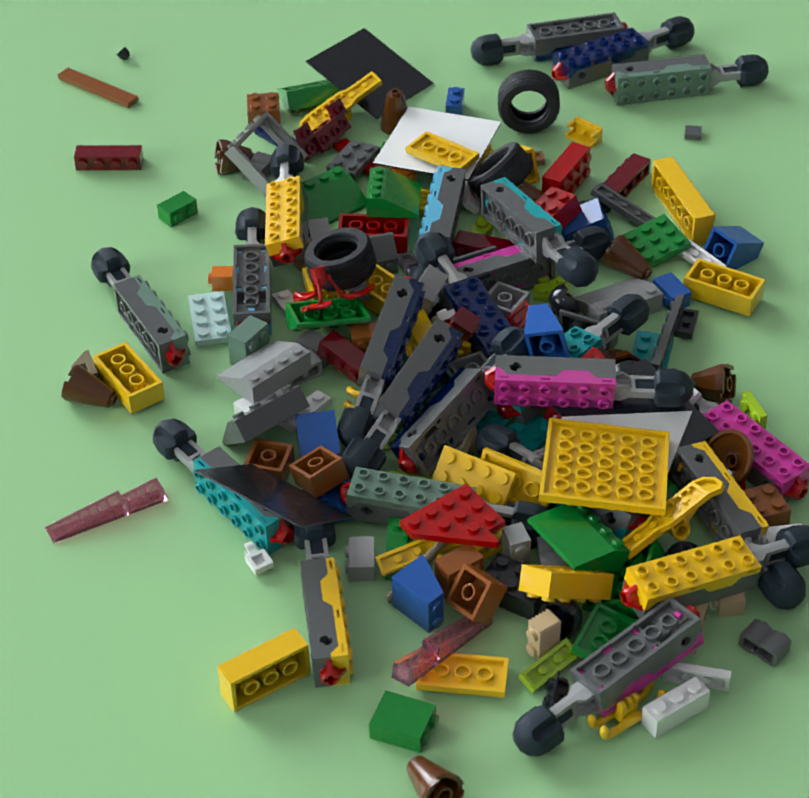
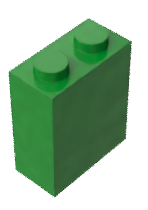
(403, 721)

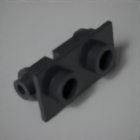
(556, 688)

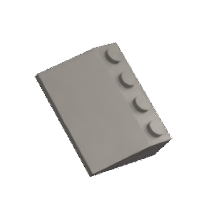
(595, 303)
(267, 370)

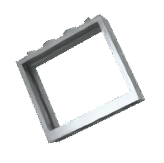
(275, 131)

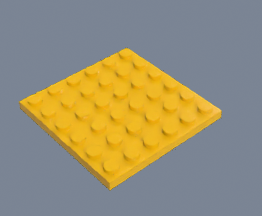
(605, 467)

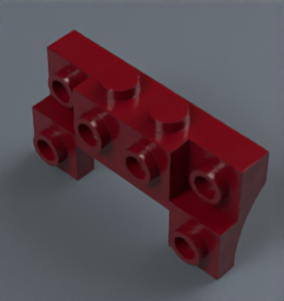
(324, 134)

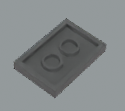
(355, 157)

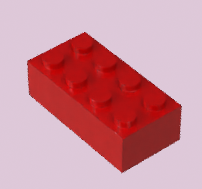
(569, 169)
(560, 205)
(379, 225)

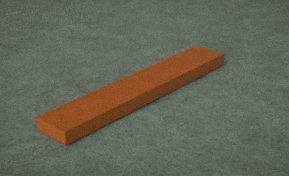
(98, 87)

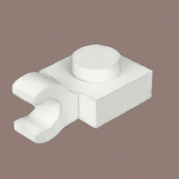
(257, 560)

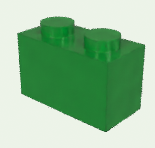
(177, 208)

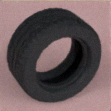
(528, 81)
(508, 162)
(345, 255)

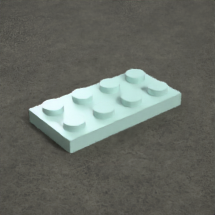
(209, 318)

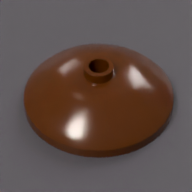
(733, 447)

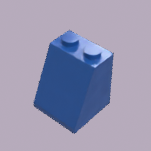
(591, 215)
(733, 245)
(544, 333)
(317, 430)
(419, 594)

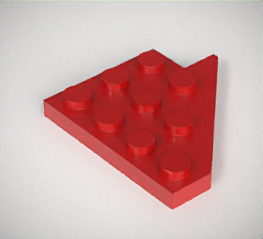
(456, 519)

